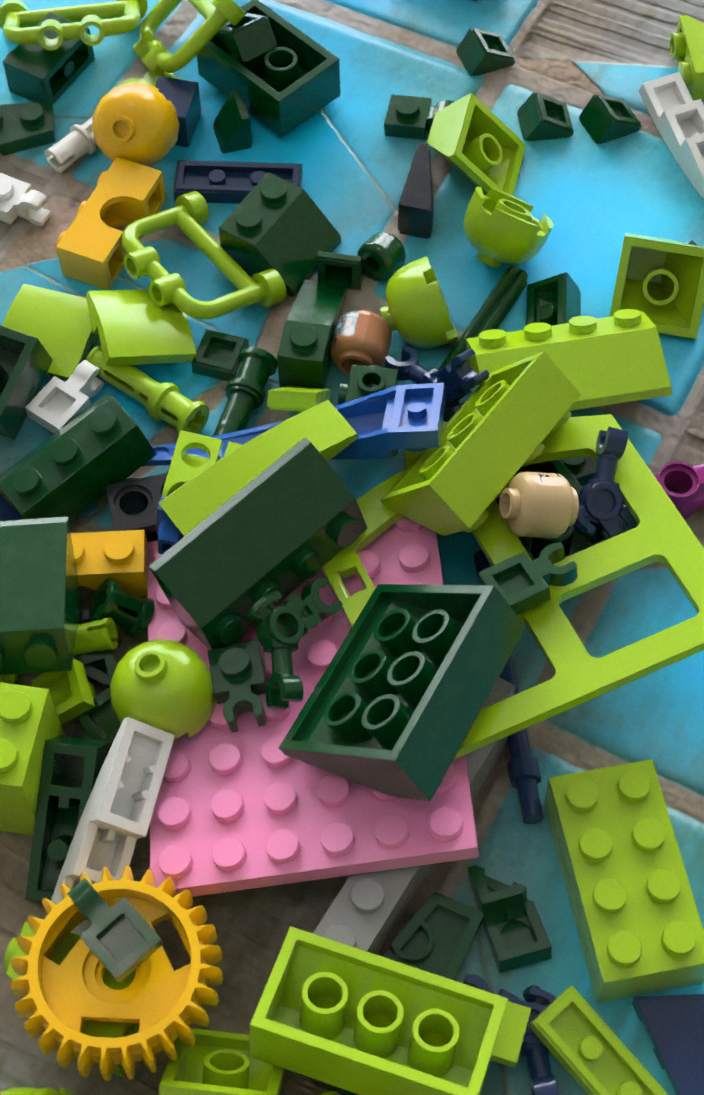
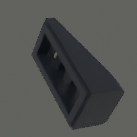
(416, 201)

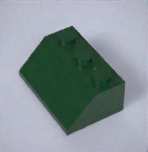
(77, 463)

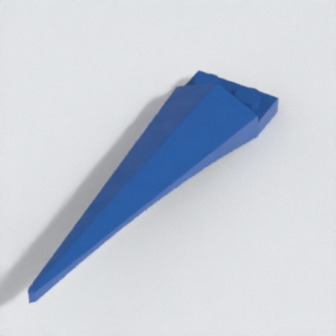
(385, 421)

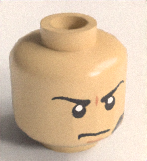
(539, 505)

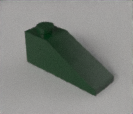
(308, 333)
(65, 786)

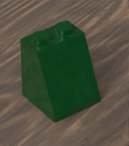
(37, 596)

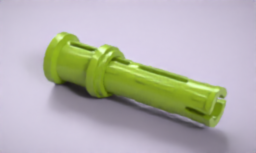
(161, 400)

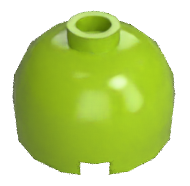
(504, 228)
(418, 306)
(163, 687)

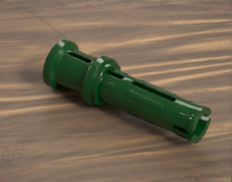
(246, 389)

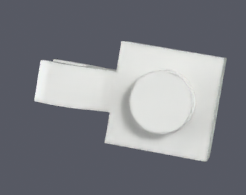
(20, 200)
(62, 400)

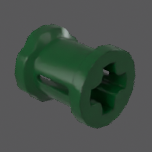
(137, 613)

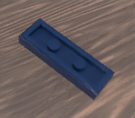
(229, 180)

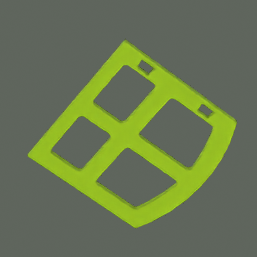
(578, 676)

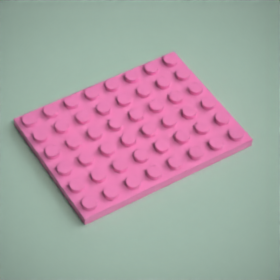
(253, 818)

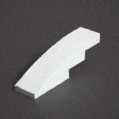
(679, 123)
(117, 807)

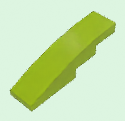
(230, 474)

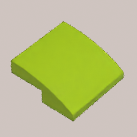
(58, 322)
(138, 330)

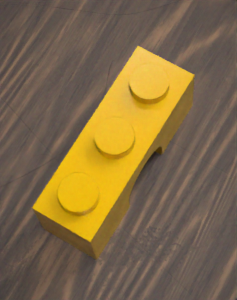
(91, 245)
(114, 556)

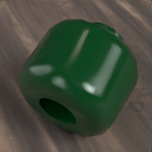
(382, 256)

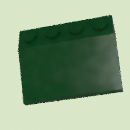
(406, 686)

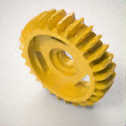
(158, 998)

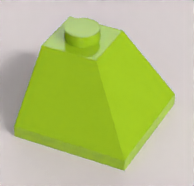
(477, 144)
(663, 282)
(219, 1066)

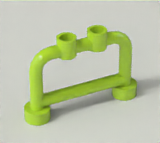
(108, 17)
(153, 51)
(167, 288)

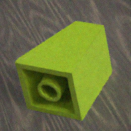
(25, 725)

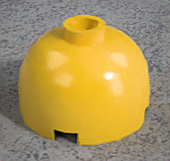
(135, 124)

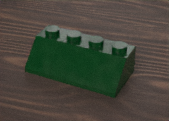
(259, 543)

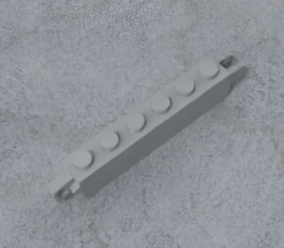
(375, 901)

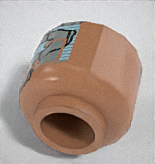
(360, 340)

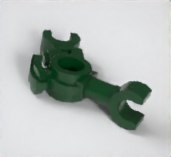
(280, 632)

